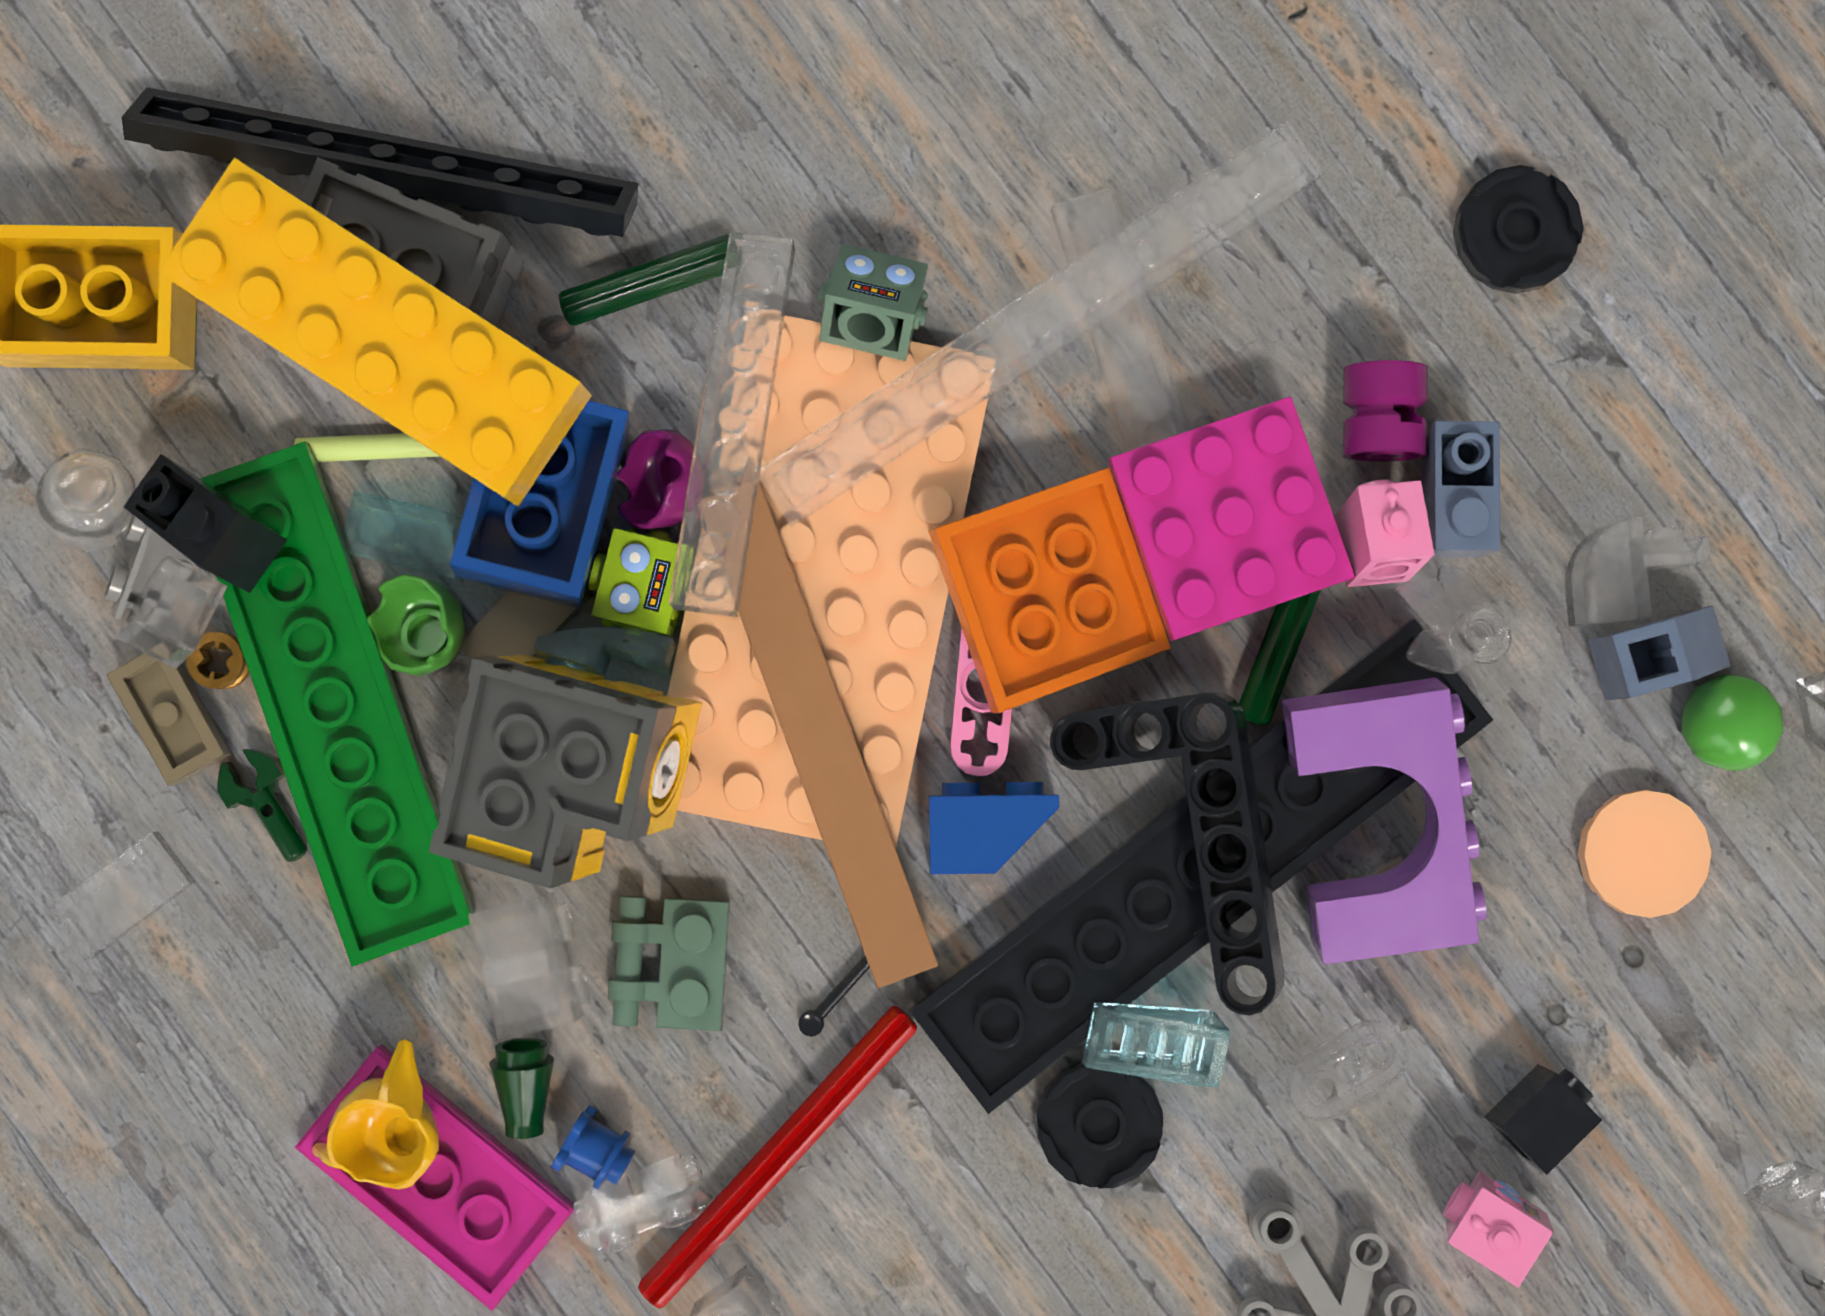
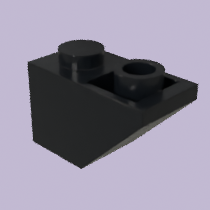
(205, 524)

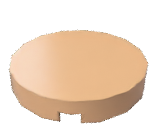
(1644, 853)

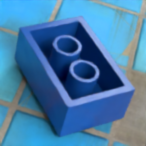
(555, 532)

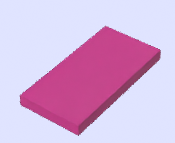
(475, 1206)

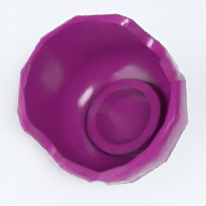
(656, 479)

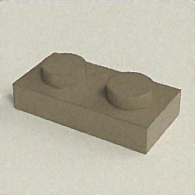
(169, 717)

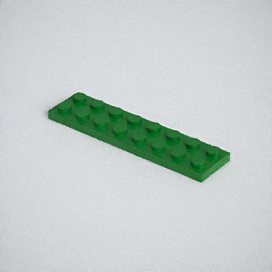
(339, 718)

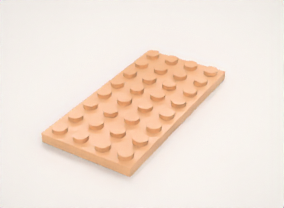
(867, 589)

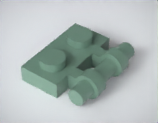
(690, 963)

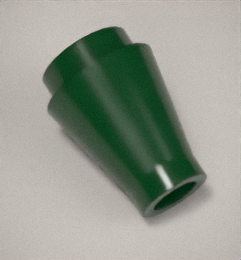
(522, 1084)

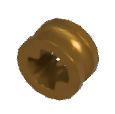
(201, 658)

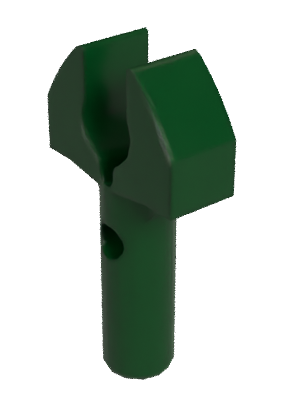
(263, 800)

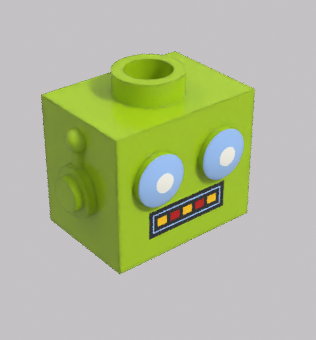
(636, 582)

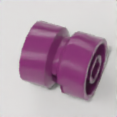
(1385, 411)

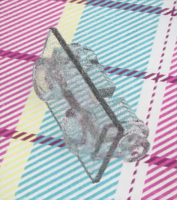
(620, 1215)

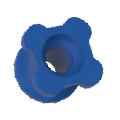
(595, 1150)

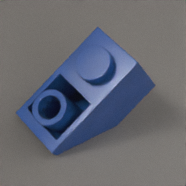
(984, 831)

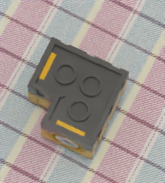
(556, 764)

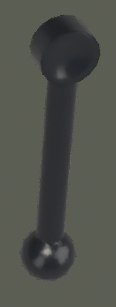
(813, 1021)

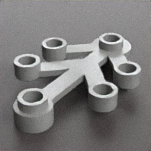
(1308, 1277)

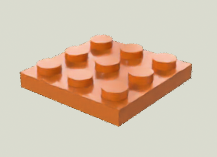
(1049, 590)

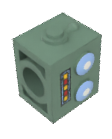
(873, 302)

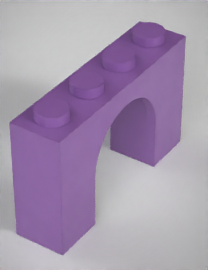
(1430, 894)

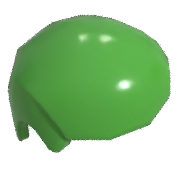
(417, 625)
(1732, 722)

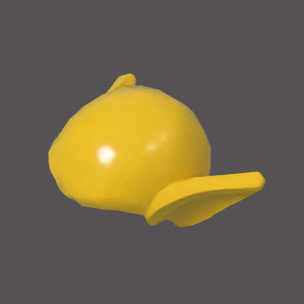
(384, 1127)

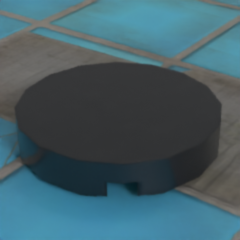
(1518, 229)
(1099, 1126)

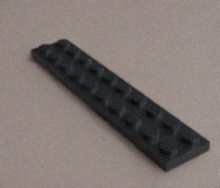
(1144, 904)

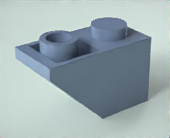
(1463, 488)
(1659, 654)

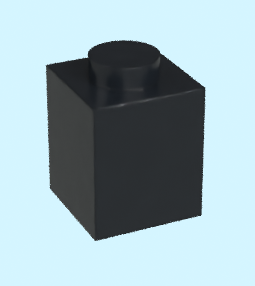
(1545, 1116)

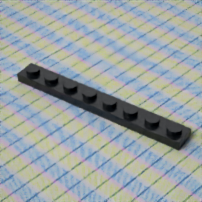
(413, 166)

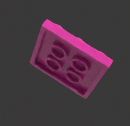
(1230, 518)

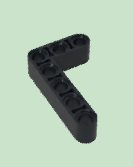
(1208, 819)

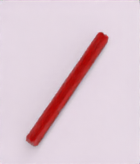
(777, 1157)

